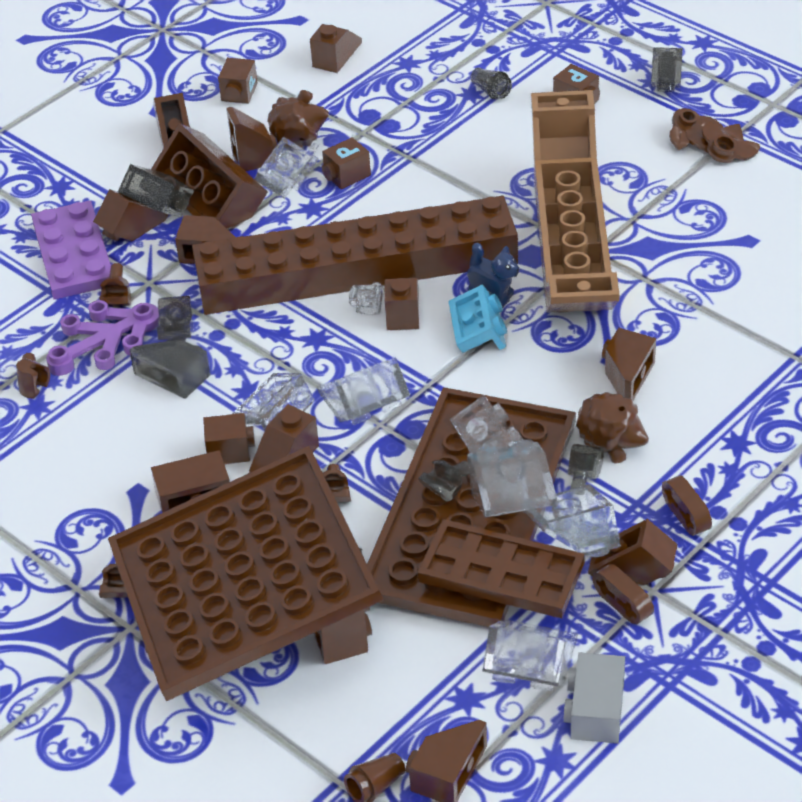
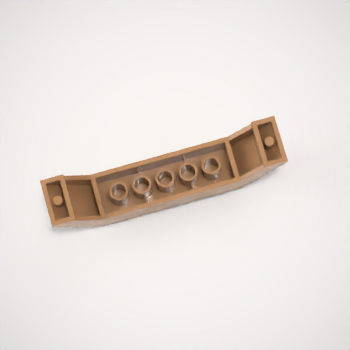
(570, 204)

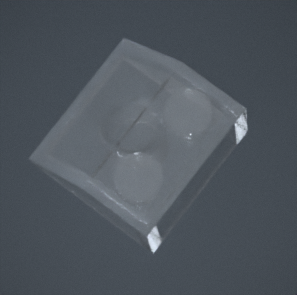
(366, 390)
(511, 478)
(580, 521)
(528, 654)

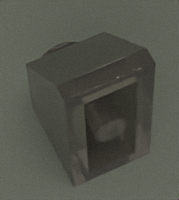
(666, 68)
(156, 190)
(171, 365)

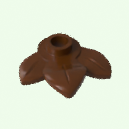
(688, 129)
(728, 143)

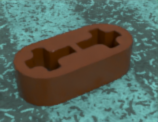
(686, 505)
(623, 594)

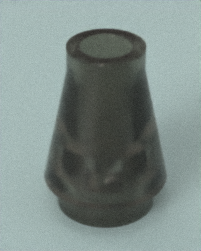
(493, 83)

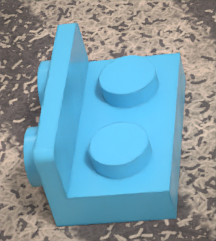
(477, 319)

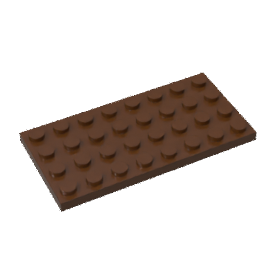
(420, 511)

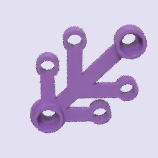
(140, 319)

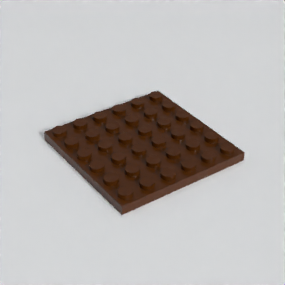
(241, 572)

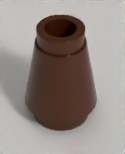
(373, 777)

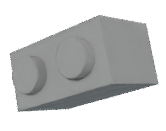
(596, 697)

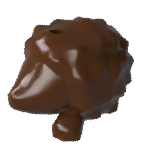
(296, 119)
(611, 424)

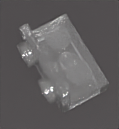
(274, 396)
(485, 425)

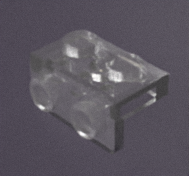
(286, 167)

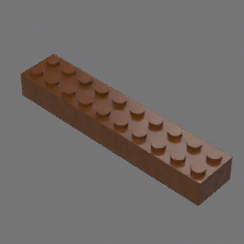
(350, 253)

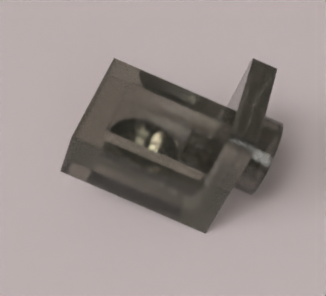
(174, 318)

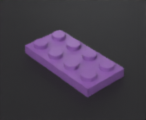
(71, 249)

